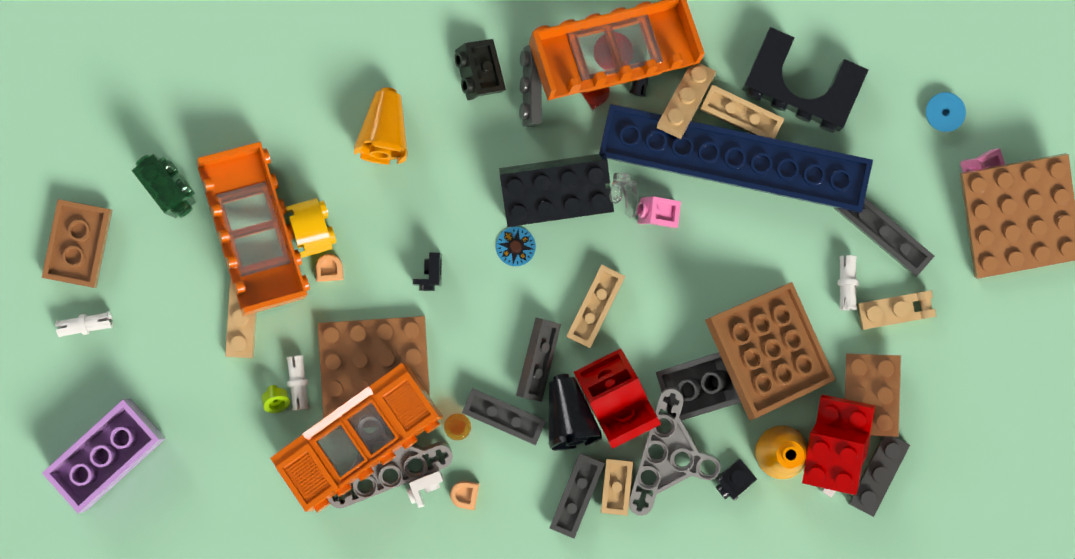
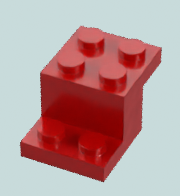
(617, 398)
(838, 444)

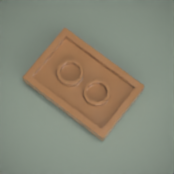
(77, 243)
(876, 382)

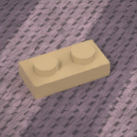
(616, 487)

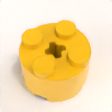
(310, 227)

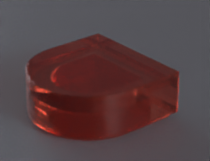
(596, 97)

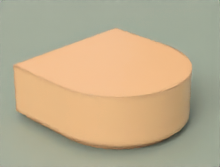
(329, 268)
(465, 494)

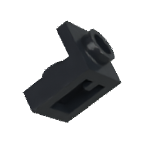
(433, 268)
(734, 480)

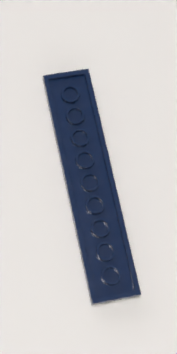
(738, 159)

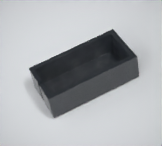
(556, 189)

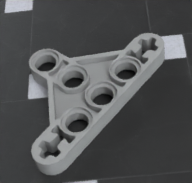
(665, 468)
(405, 475)

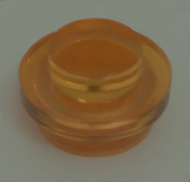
(457, 426)

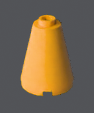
(383, 130)
(772, 450)

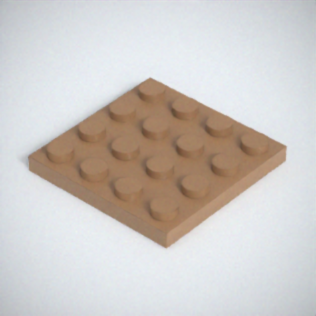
(1020, 215)
(770, 350)
(364, 351)

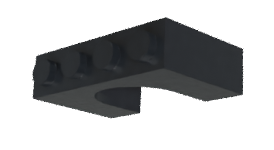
(767, 82)

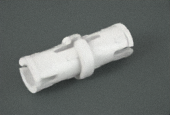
(848, 282)
(84, 324)
(297, 382)

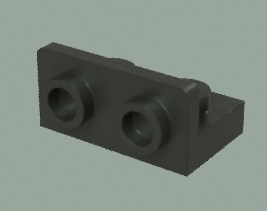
(479, 69)

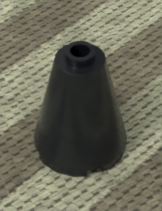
(570, 415)

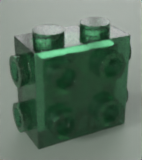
(163, 185)

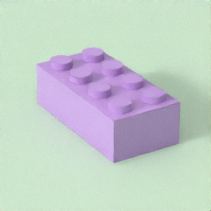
(103, 455)

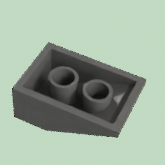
(703, 385)

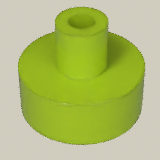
(275, 399)

